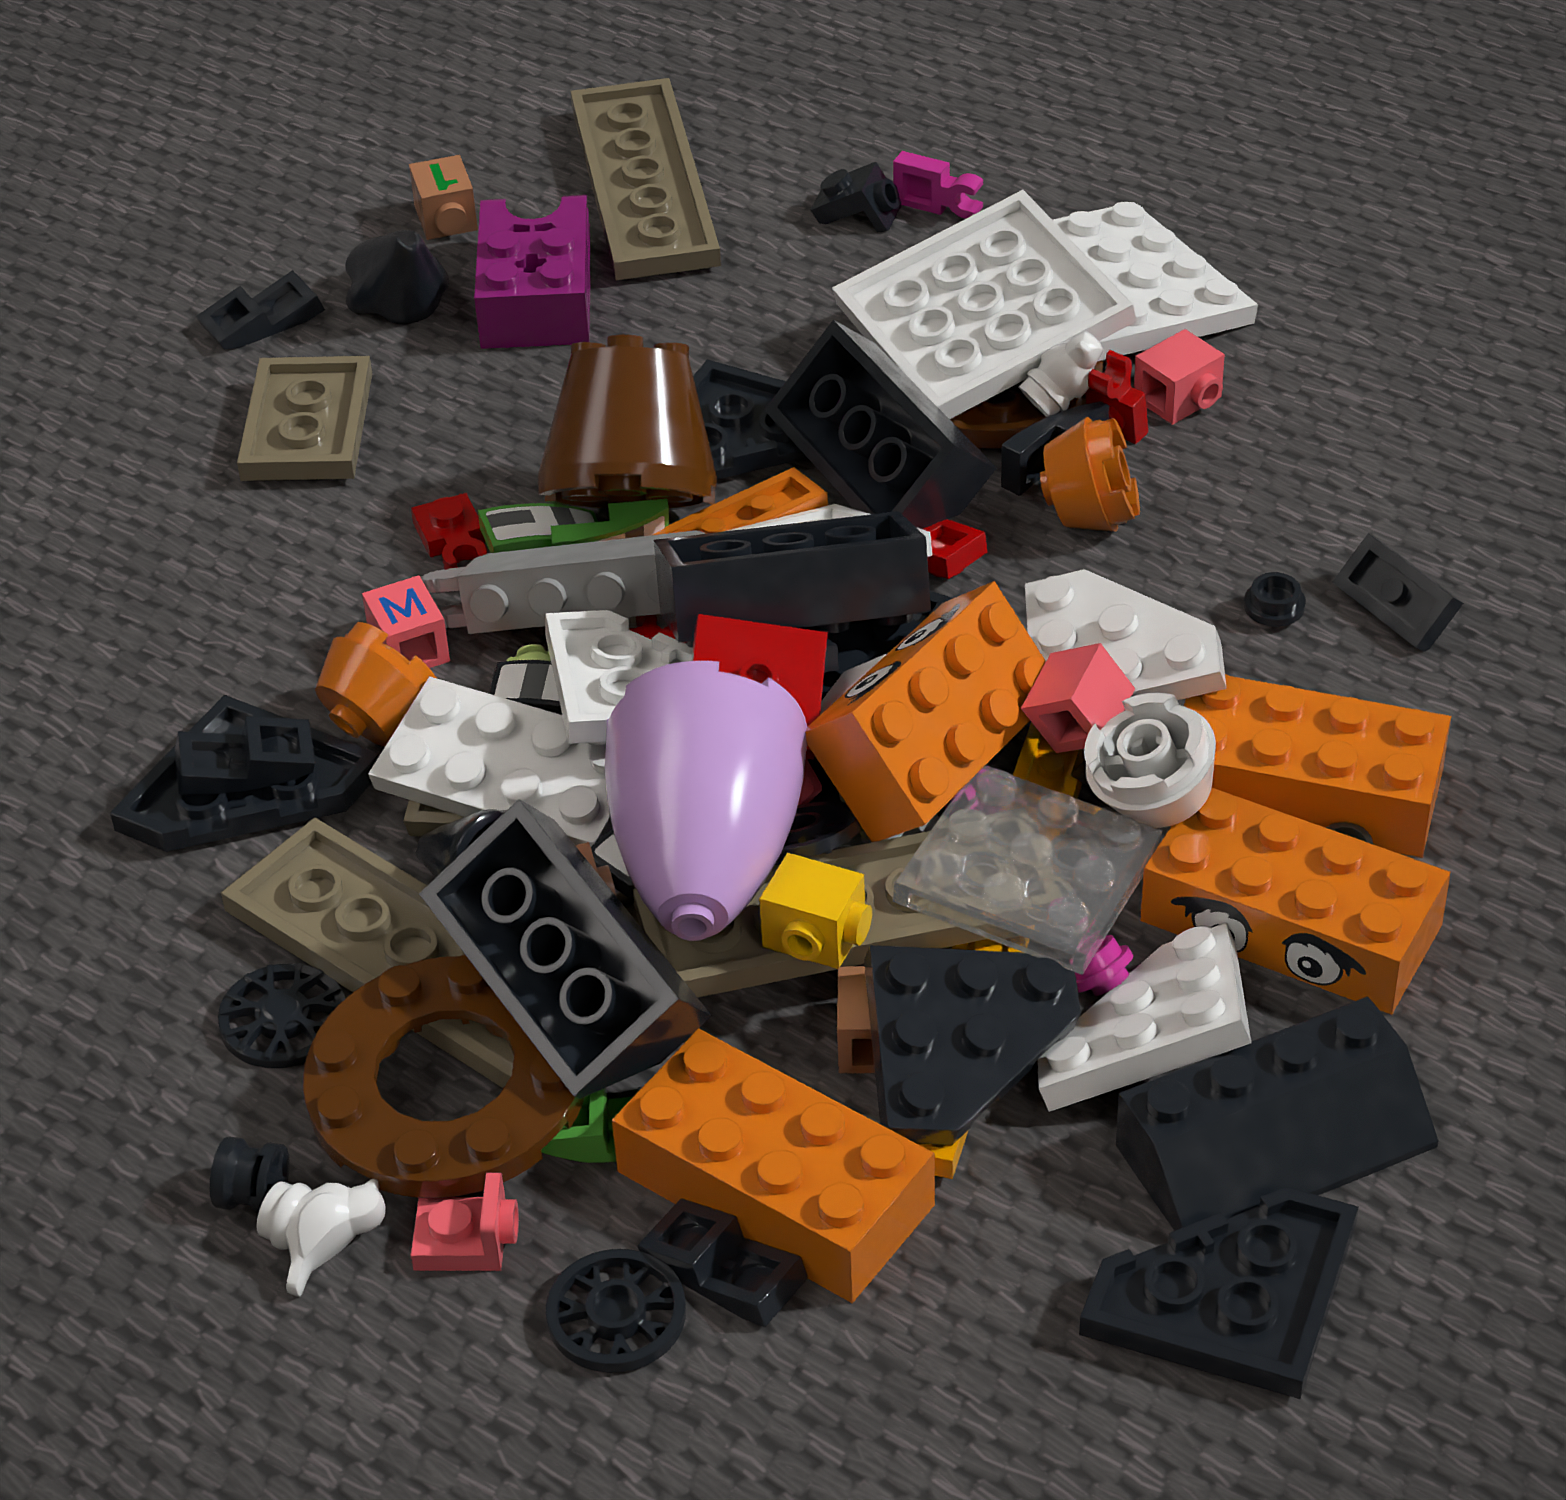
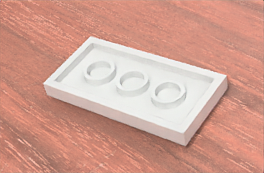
(487, 752)

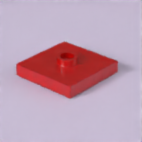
(767, 650)

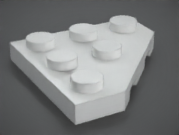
(1147, 639)
(594, 662)
(1163, 1016)

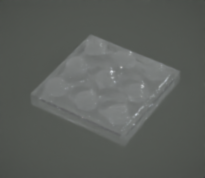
(1028, 868)

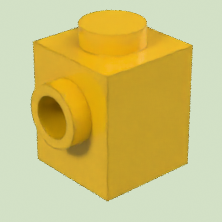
(814, 911)

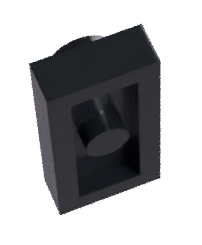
(1397, 593)

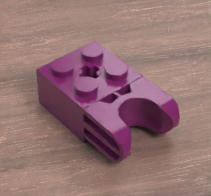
(533, 276)

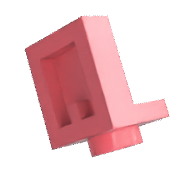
(465, 1230)

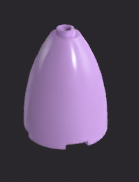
(702, 789)

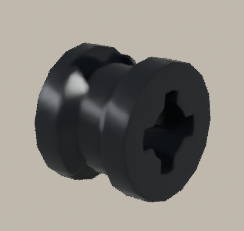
(246, 1173)

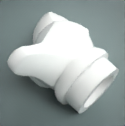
(1062, 374)
(317, 1222)

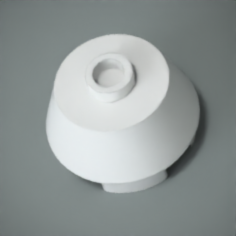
(1152, 760)

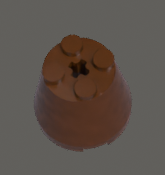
(628, 429)

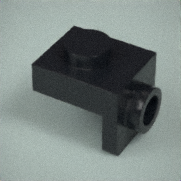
(858, 190)

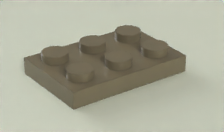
(305, 418)

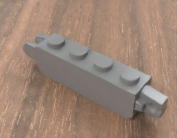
(522, 585)

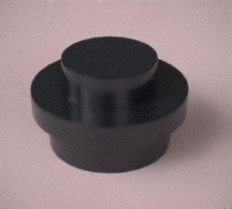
(1275, 600)

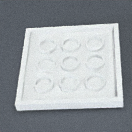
(1158, 275)
(982, 303)

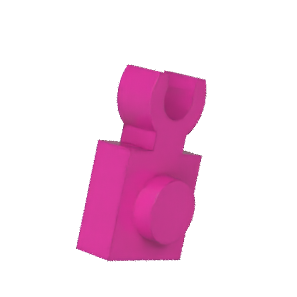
(928, 186)

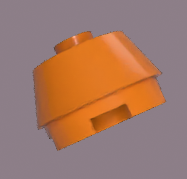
(1090, 477)
(369, 683)

